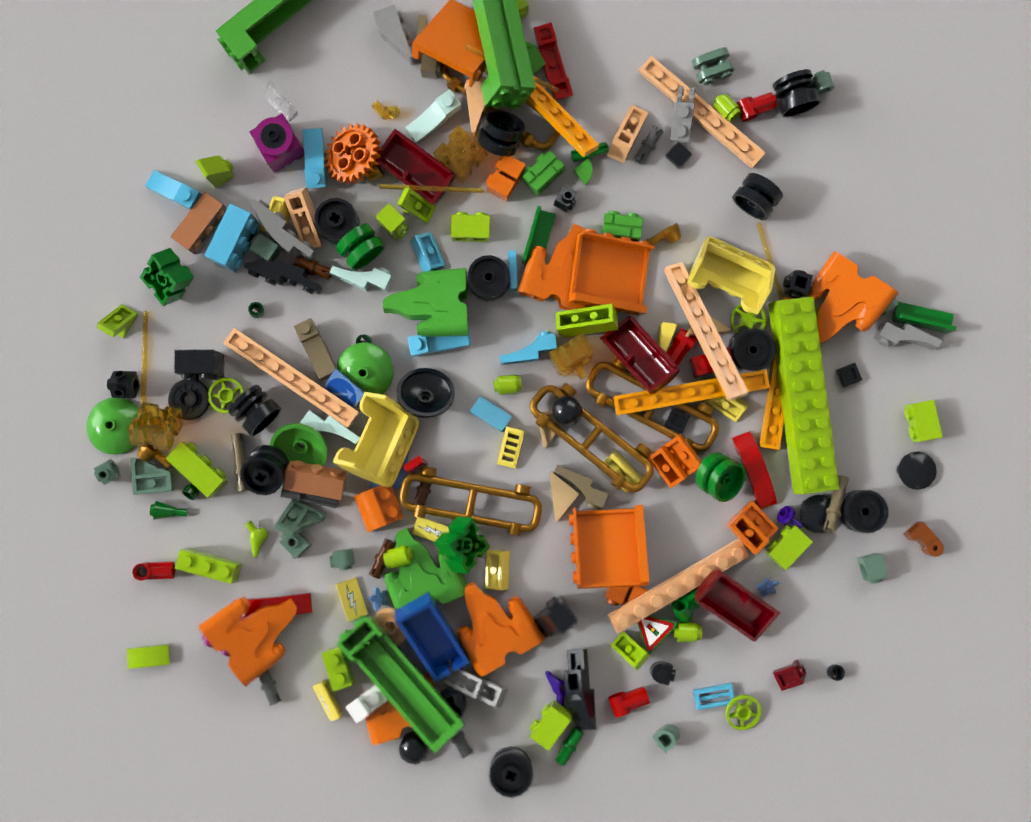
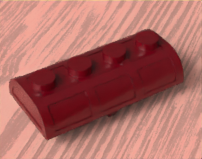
(414, 166)
(641, 355)
(735, 605)

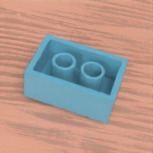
(232, 238)

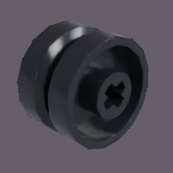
(501, 133)
(757, 196)
(335, 210)
(491, 267)
(762, 345)
(264, 470)
(864, 511)
(513, 783)

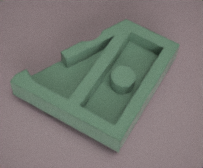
(150, 478)
(298, 518)

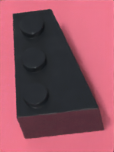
(555, 617)

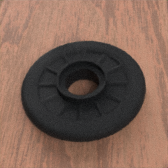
(199, 392)

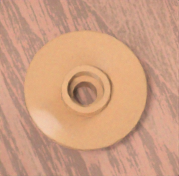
(386, 619)

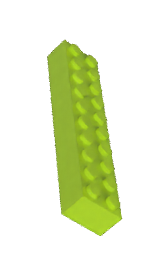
(803, 396)

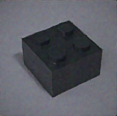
(199, 363)

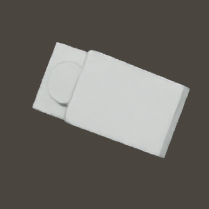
(366, 703)

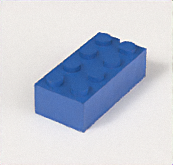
(431, 636)

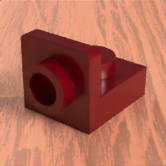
(790, 675)

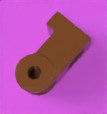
(926, 538)

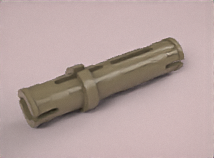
(239, 458)
(834, 510)

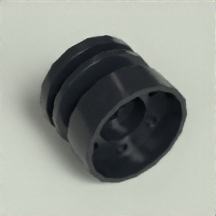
(796, 93)
(251, 407)

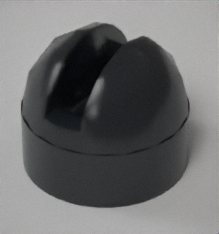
(838, 672)

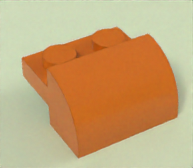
(675, 460)
(378, 507)
(752, 527)

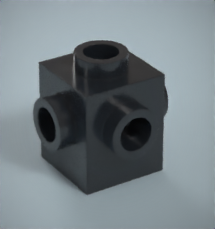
(803, 281)
(123, 384)

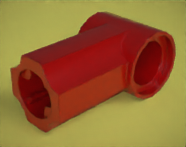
(752, 107)
(681, 345)
(155, 570)
(623, 703)

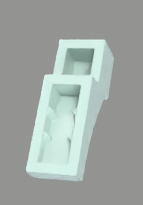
(434, 117)
(378, 278)
(329, 425)

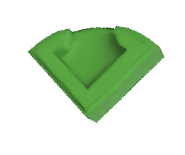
(584, 171)

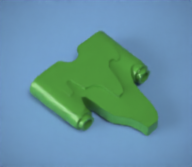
(436, 301)
(423, 576)

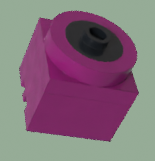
(277, 142)

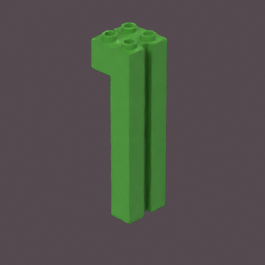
(252, 25)
(505, 54)
(401, 681)

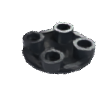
(917, 470)
(814, 513)

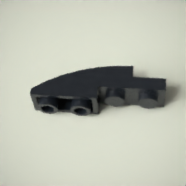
(277, 272)
(578, 691)

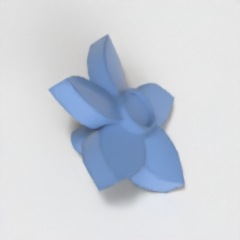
(767, 587)
(378, 599)

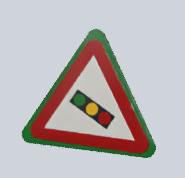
(654, 631)

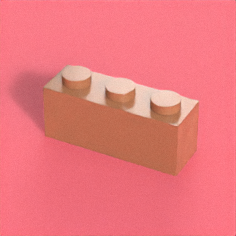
(199, 223)
(315, 480)

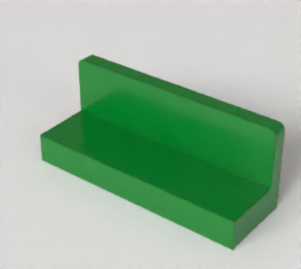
(539, 232)
(923, 317)

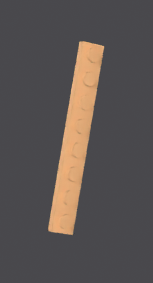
(703, 113)
(706, 332)
(291, 378)
(676, 586)

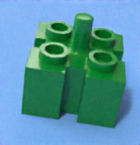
(166, 276)
(462, 544)

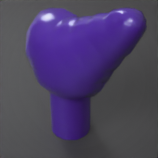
(558, 687)

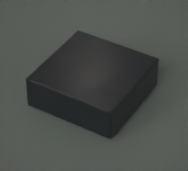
(678, 155)
(849, 375)
(677, 420)

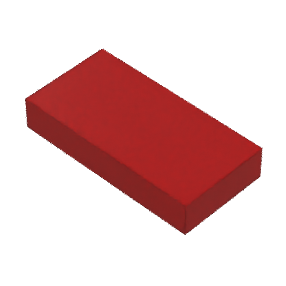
(415, 464)

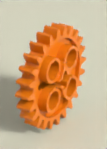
(352, 153)

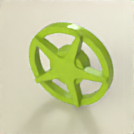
(747, 319)
(225, 394)
(743, 712)

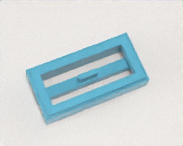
(512, 270)
(697, 698)

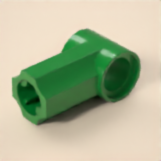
(687, 603)

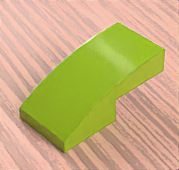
(148, 656)

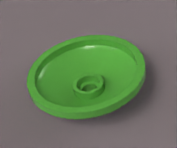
(373, 360)
(120, 413)
(288, 438)

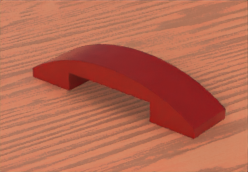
(554, 67)
(755, 469)
(303, 603)

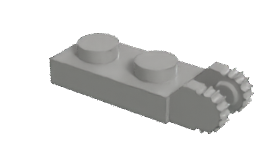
(683, 116)

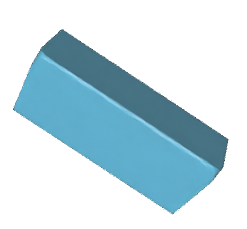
(427, 252)
(491, 414)

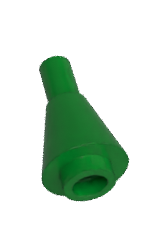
(160, 510)

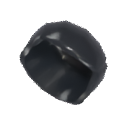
(567, 410)
(456, 700)
(413, 748)

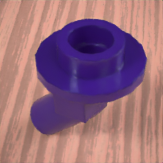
(788, 517)

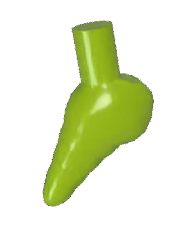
(257, 537)

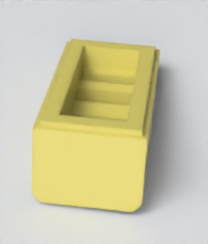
(665, 334)
(509, 430)

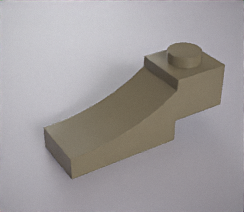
(429, 65)
(315, 348)
(593, 497)

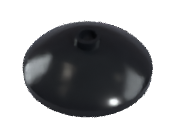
(429, 385)

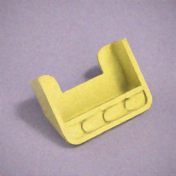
(734, 272)
(382, 443)

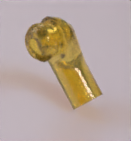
(385, 112)

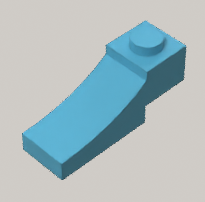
(314, 158)
(173, 190)
(544, 343)
(426, 345)

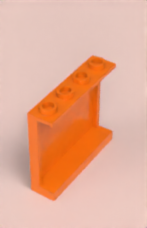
(446, 40)
(610, 272)
(609, 548)

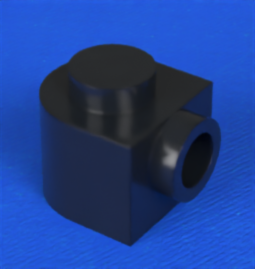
(565, 199)
(662, 672)

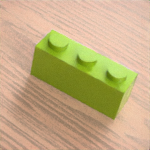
(587, 320)
(197, 468)
(208, 565)

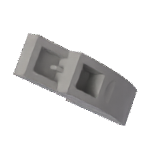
(275, 224)

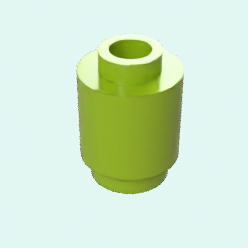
(727, 107)
(507, 384)
(398, 557)
(687, 632)

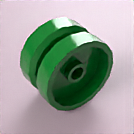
(360, 246)
(720, 476)

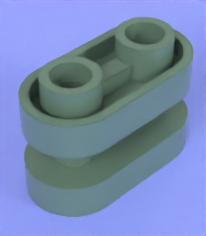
(708, 75)

